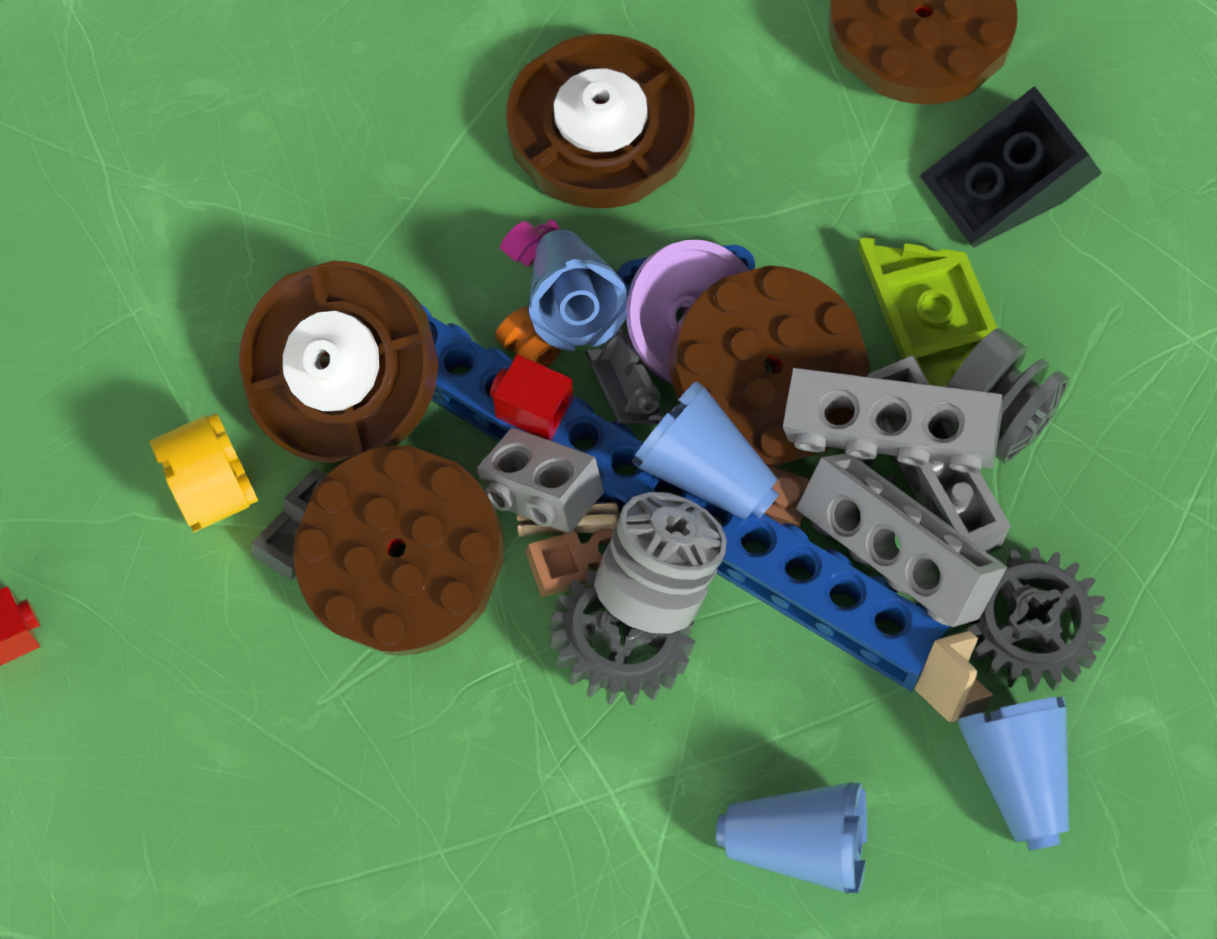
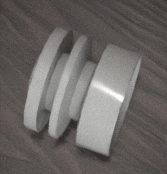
(660, 562)

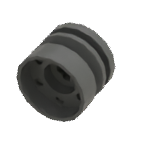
(1026, 405)

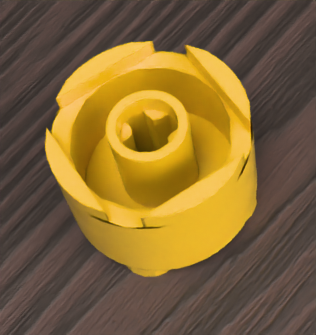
(203, 471)

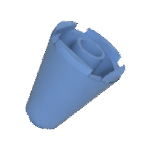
(574, 293)
(708, 456)
(1025, 766)
(801, 835)

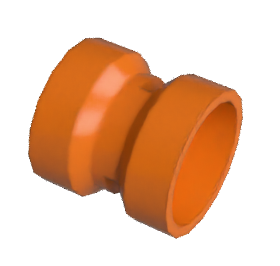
(519, 335)

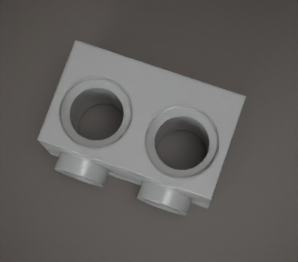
(541, 480)

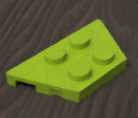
(929, 304)

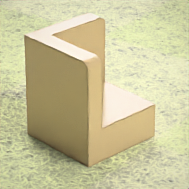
(951, 681)

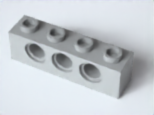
(818, 393)
(951, 495)
(965, 569)

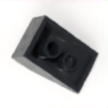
(1010, 170)

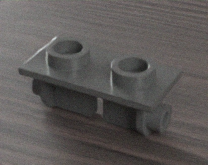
(624, 382)

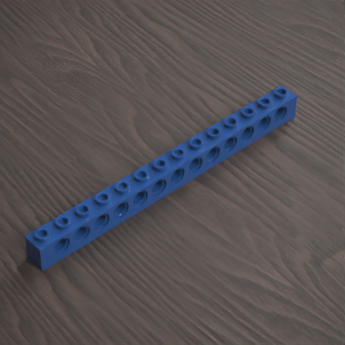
(761, 575)

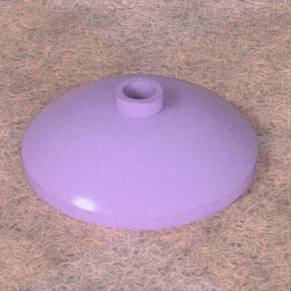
(669, 283)

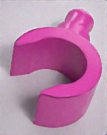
(522, 240)

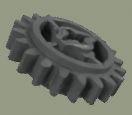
(1062, 595)
(611, 665)

